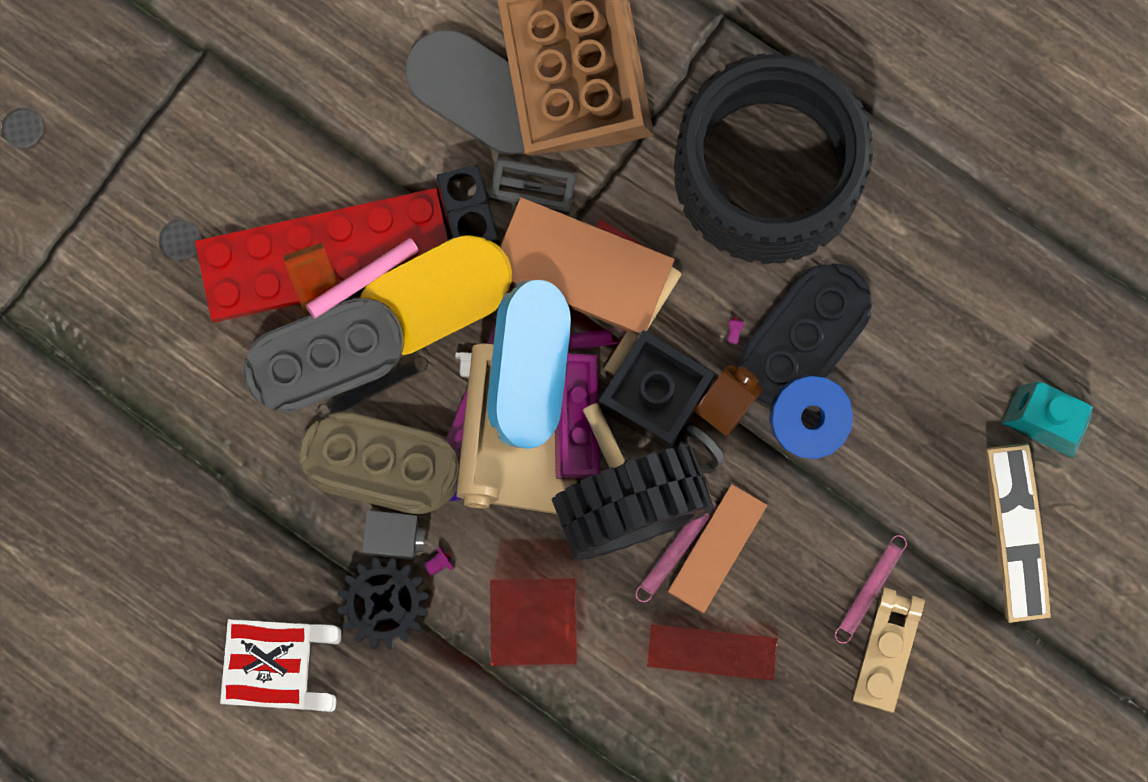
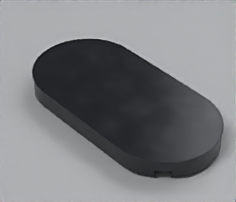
(808, 328)

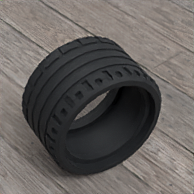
(792, 84)

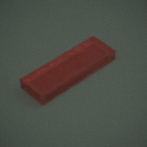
(712, 652)

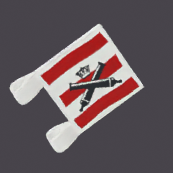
(270, 664)

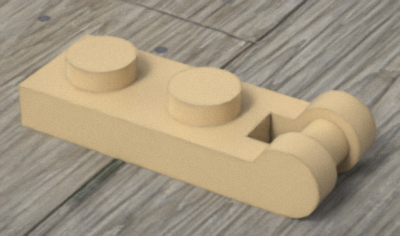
(887, 652)

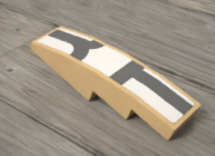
(1018, 532)

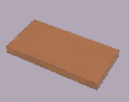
(588, 265)

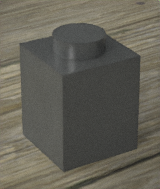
(393, 536)

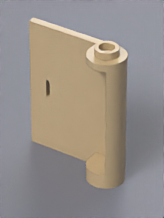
(494, 471)

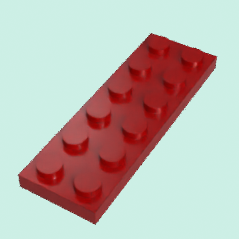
(247, 267)

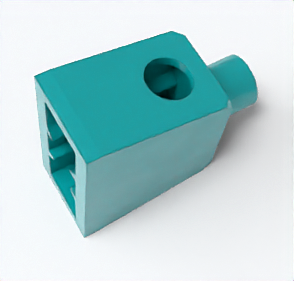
(1049, 417)

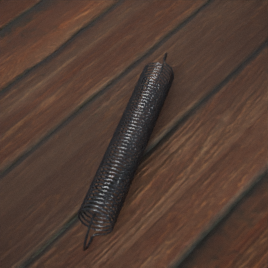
(373, 388)

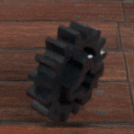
(368, 593)

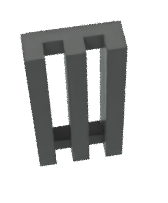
(533, 170)

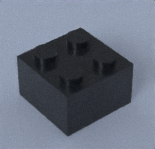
(656, 390)

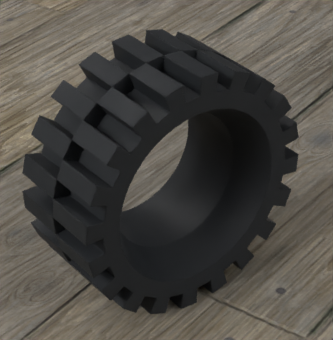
(632, 503)

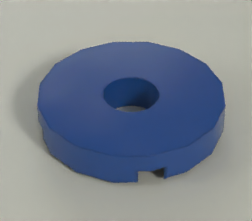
(834, 422)

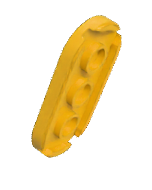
(444, 289)

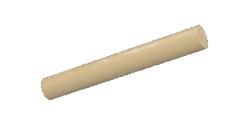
(630, 338)
(604, 435)

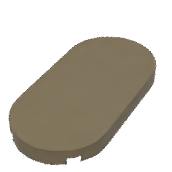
(379, 462)

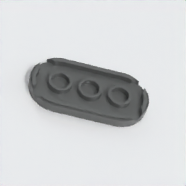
(466, 88)
(323, 355)

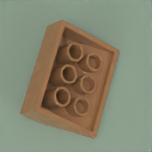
(575, 73)

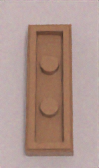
(717, 549)

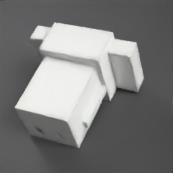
(465, 359)

